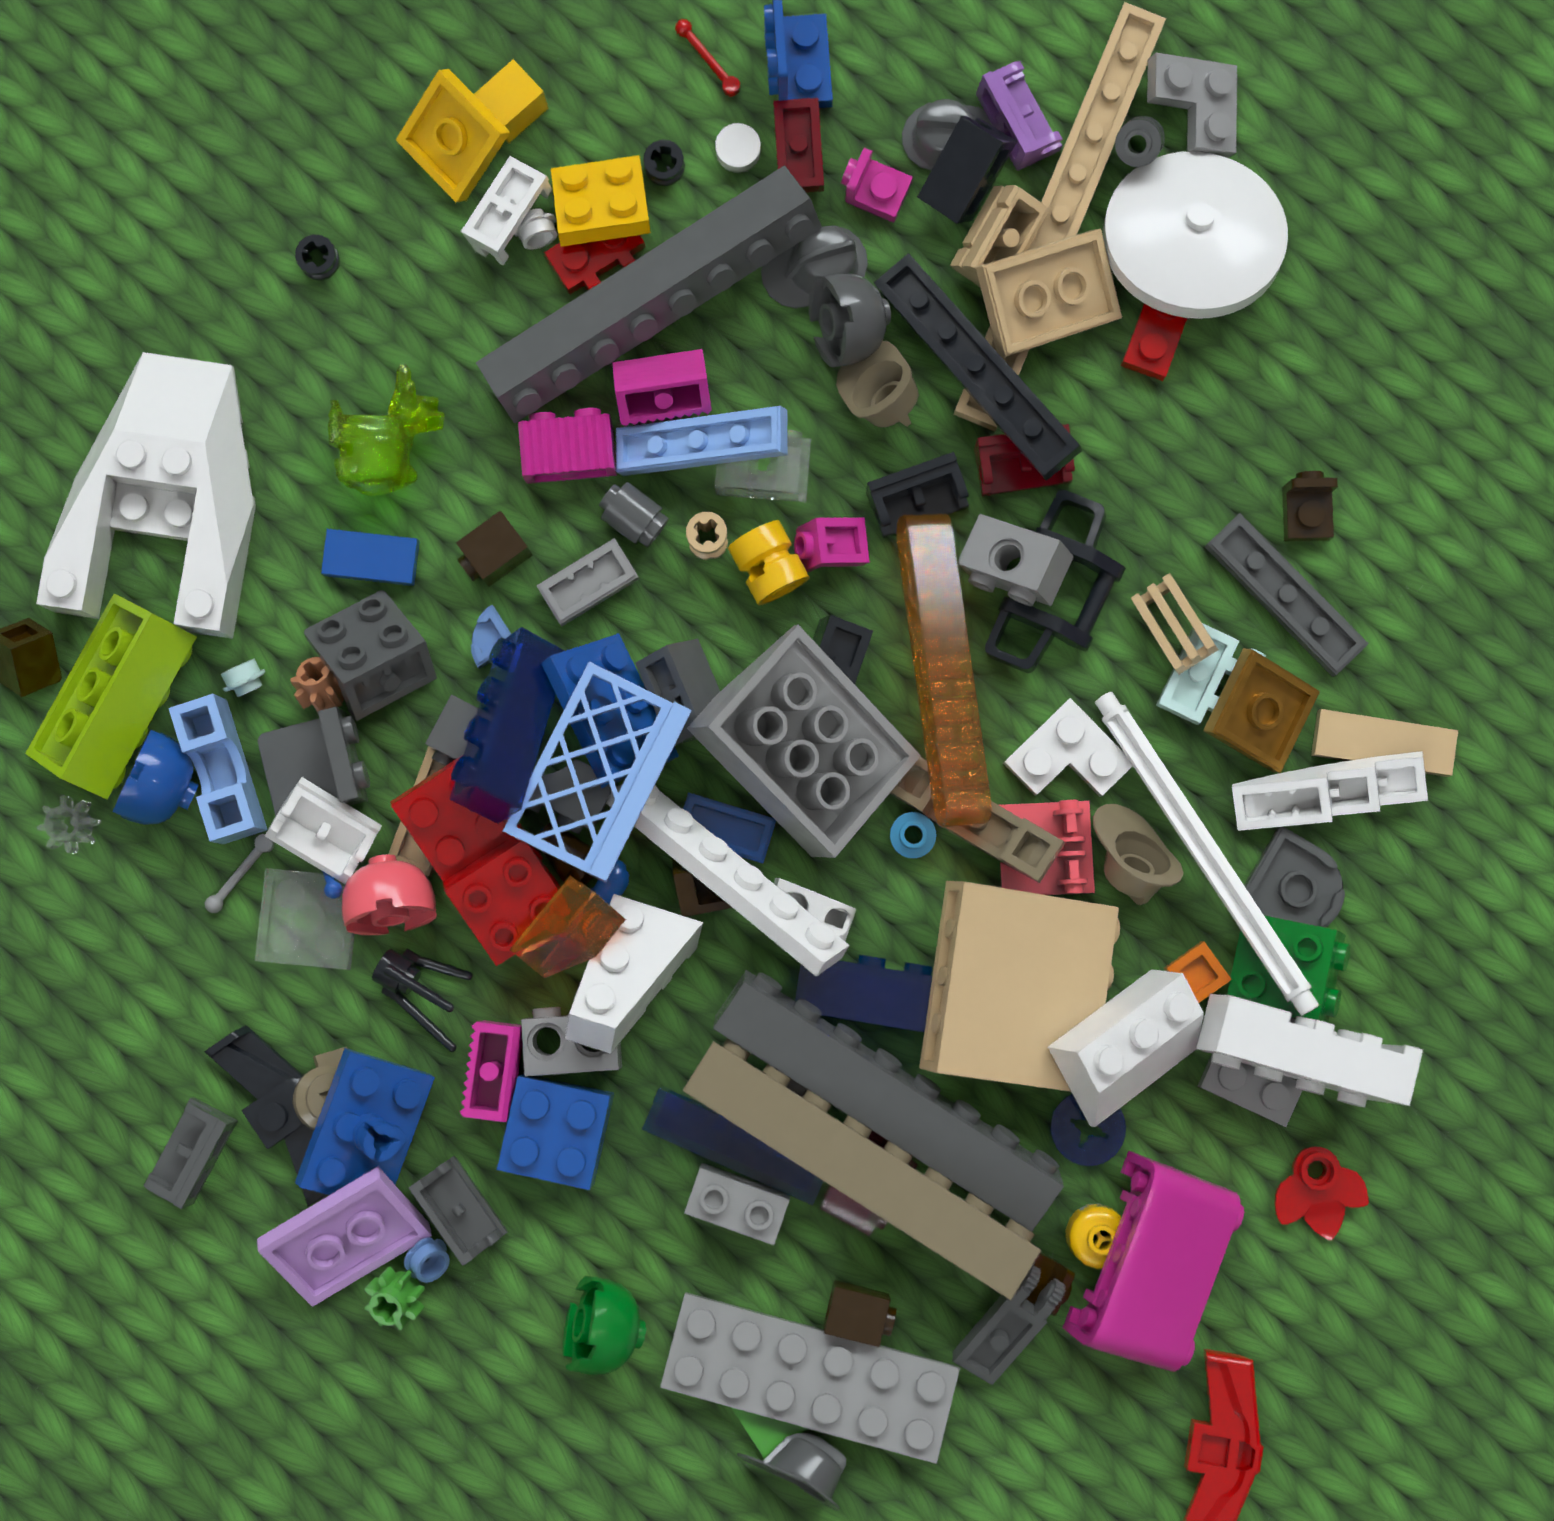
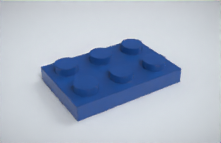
(564, 674)

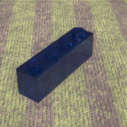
(506, 729)
(870, 992)

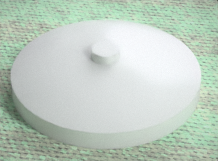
(1195, 235)

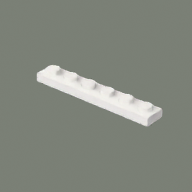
(739, 883)

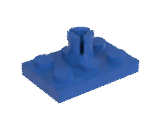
(364, 1122)

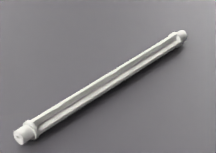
(1207, 854)

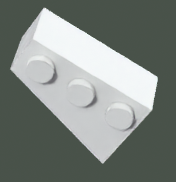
(629, 972)

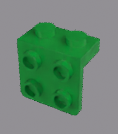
(1317, 953)

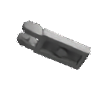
(1007, 1328)

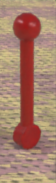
(730, 84)

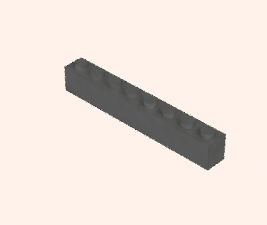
(650, 294)
(889, 1100)

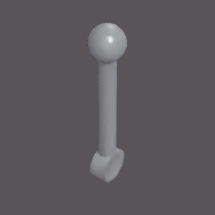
(215, 902)

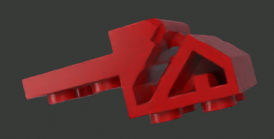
(484, 871)

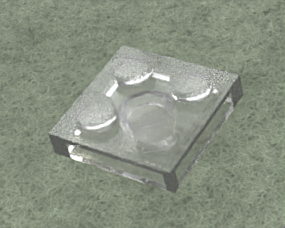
(301, 922)

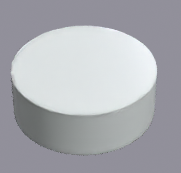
(738, 147)

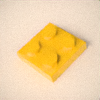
(452, 135)
(600, 200)

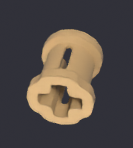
(705, 521)

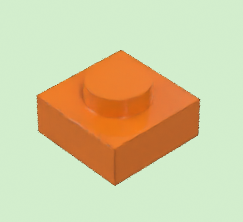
(1201, 970)

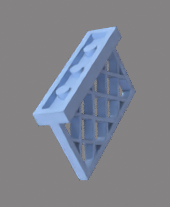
(635, 789)

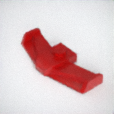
(1227, 1446)

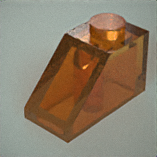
(568, 930)

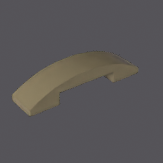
(1004, 837)

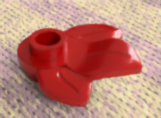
(1322, 1198)

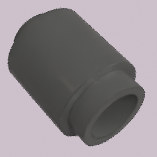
(1154, 137)
(633, 514)

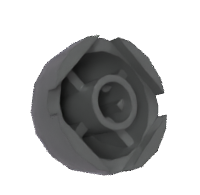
(849, 316)

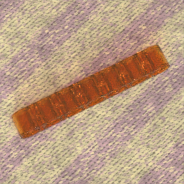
(943, 670)

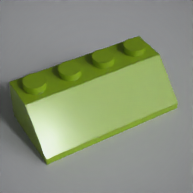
(111, 697)

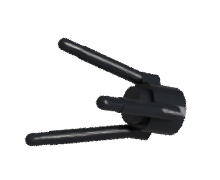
(398, 974)

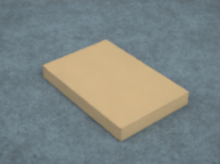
(1049, 292)

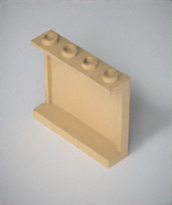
(1013, 981)

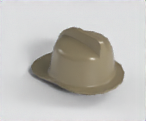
(879, 387)
(1135, 854)

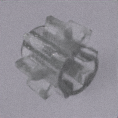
(80, 820)

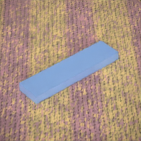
(702, 441)

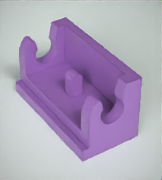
(1017, 115)

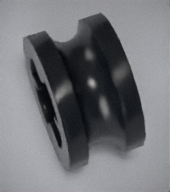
(655, 150)
(324, 245)

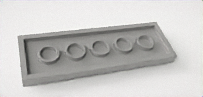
(810, 1377)

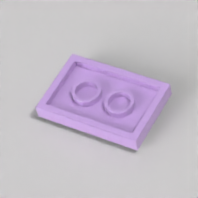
(344, 1236)

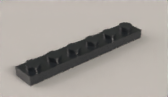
(978, 367)

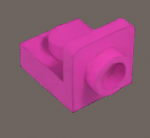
(875, 186)
(832, 543)

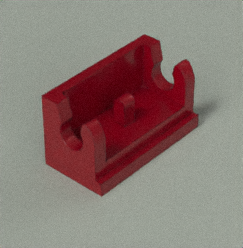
(1006, 470)

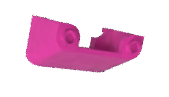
(1158, 1266)

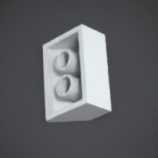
(1129, 1043)

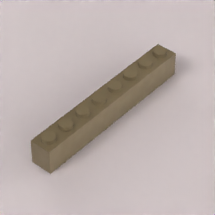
(862, 1169)

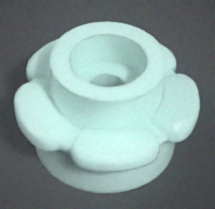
(243, 678)

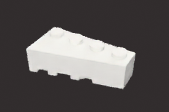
(1307, 1051)

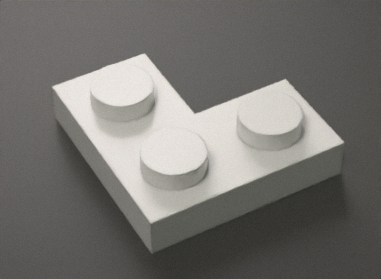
(1070, 740)

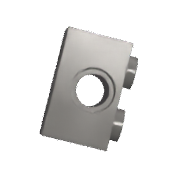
(997, 543)
(737, 1203)

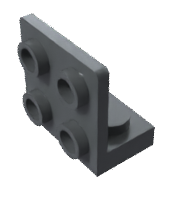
(372, 653)

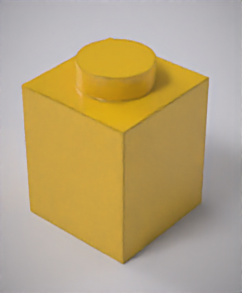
(513, 98)

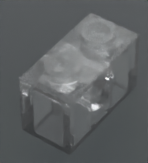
(783, 480)

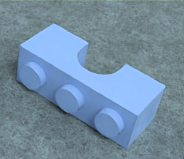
(228, 793)

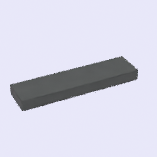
(1286, 595)

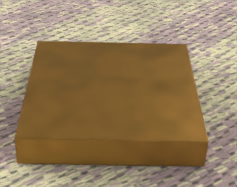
(1261, 710)

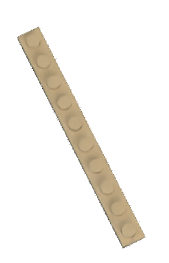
(1087, 150)

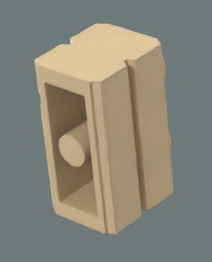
(1000, 230)

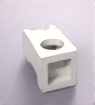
(826, 910)

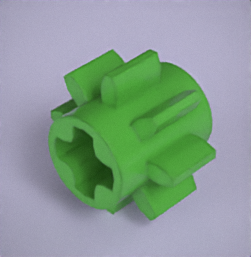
(394, 1298)

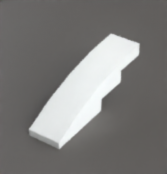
(1329, 790)

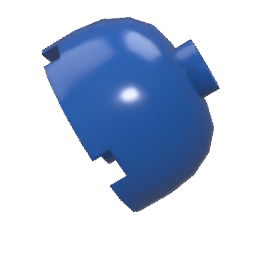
(157, 782)

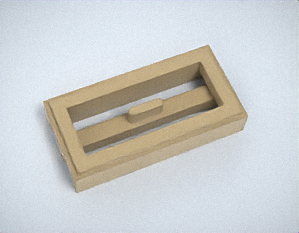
(1156, 594)

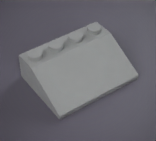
(805, 743)

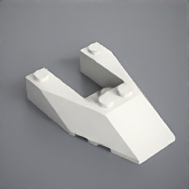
(166, 469)

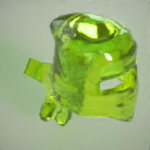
(379, 446)

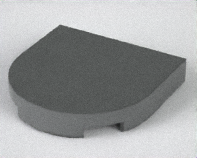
(1296, 881)

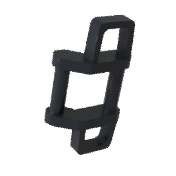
(1053, 626)

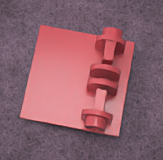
(1073, 866)

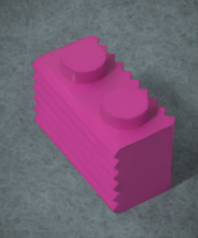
(661, 387)
(567, 446)
(492, 1070)

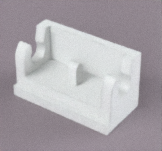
(504, 208)
(323, 830)

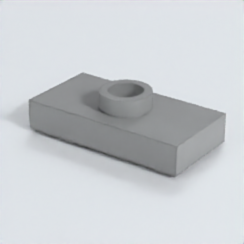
(587, 582)

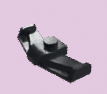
(273, 1084)

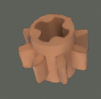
(316, 685)

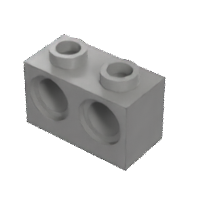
(570, 1056)

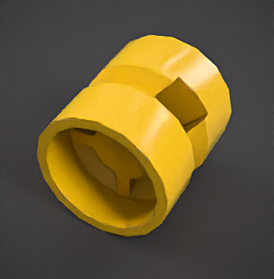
(767, 560)

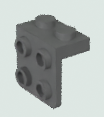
(320, 753)

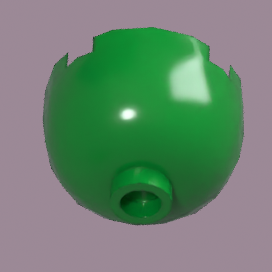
(603, 1328)

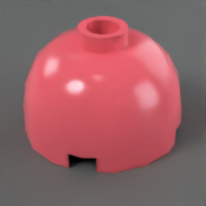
(386, 896)

